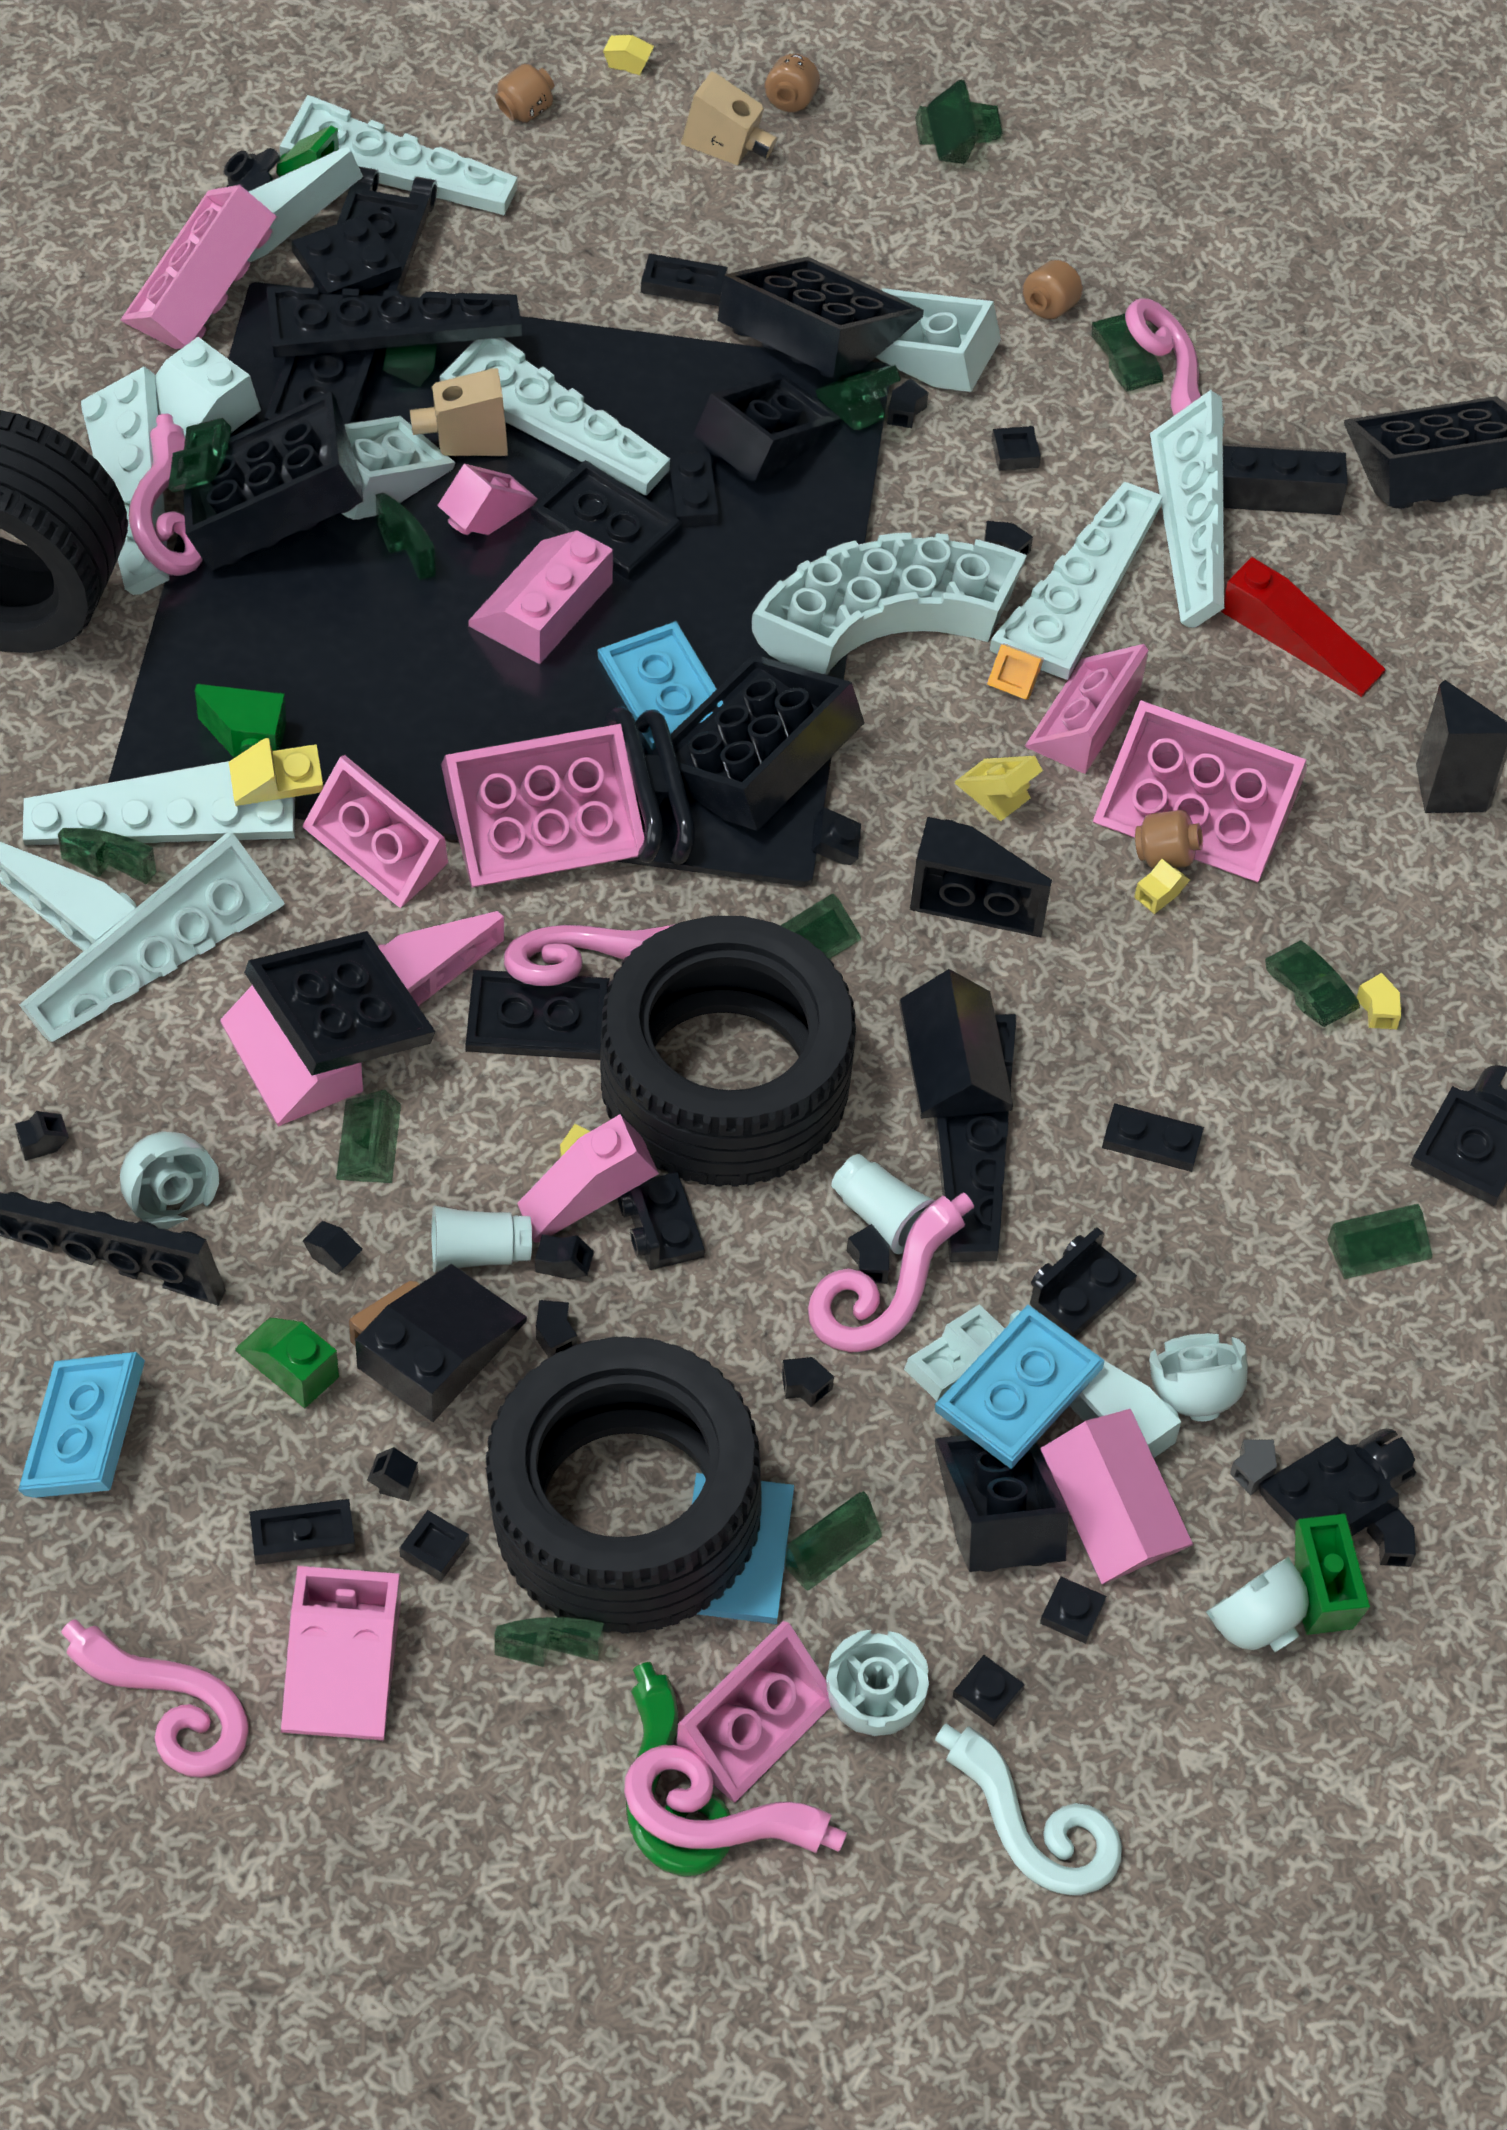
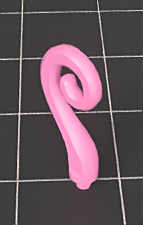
(1168, 336)
(164, 440)
(558, 947)
(928, 1232)
(115, 1667)
(783, 1821)

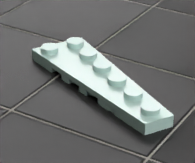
(403, 158)
(561, 417)
(120, 439)
(1191, 481)
(1076, 593)
(159, 809)
(183, 918)

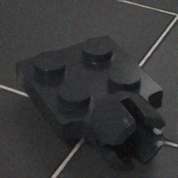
(1470, 1139)
(1343, 1480)

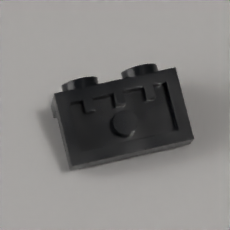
(662, 1222)
(1080, 1284)

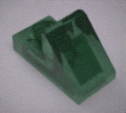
(857, 396)

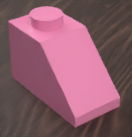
(484, 500)

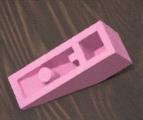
(440, 953)
(588, 1177)

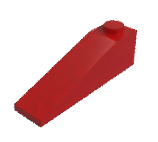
(1292, 621)

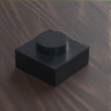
(1016, 448)
(836, 836)
(434, 1545)
(1073, 1609)
(988, 1690)

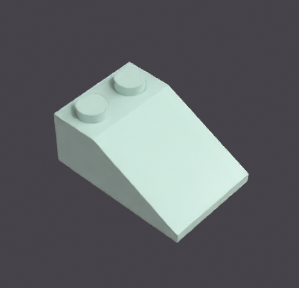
(948, 343)
(204, 386)
(392, 461)

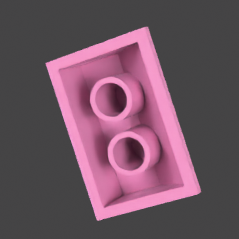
(546, 594)
(277, 1068)

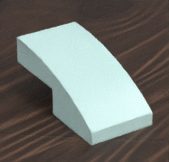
(948, 1357)

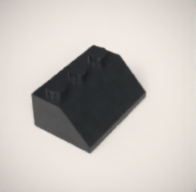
(1284, 479)

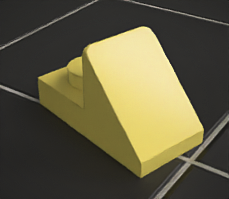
(274, 775)
(1000, 783)

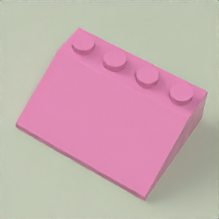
(1219, 778)
(543, 805)

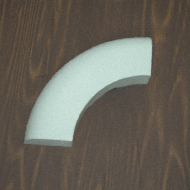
(884, 591)

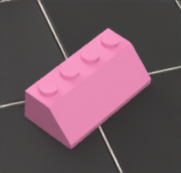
(201, 266)

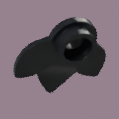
(251, 169)

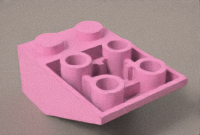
(341, 1652)

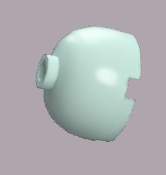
(165, 1172)
(1200, 1374)
(1264, 1609)
(877, 1682)

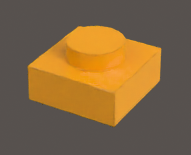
(1015, 671)

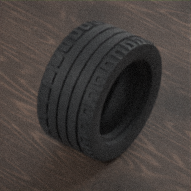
(73, 530)
(742, 970)
(604, 1392)

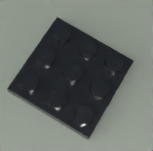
(339, 1002)

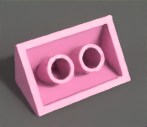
(1089, 707)
(376, 833)
(1115, 1495)
(756, 1712)

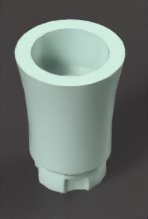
(880, 1199)
(478, 1238)

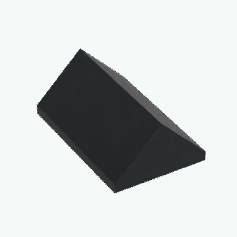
(1460, 754)
(954, 1048)

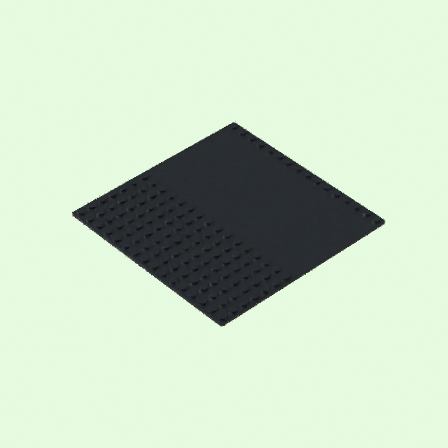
(389, 660)

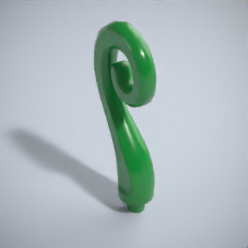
(660, 1721)

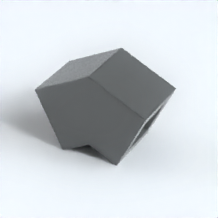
(1255, 1463)

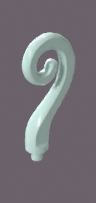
(987, 1767)

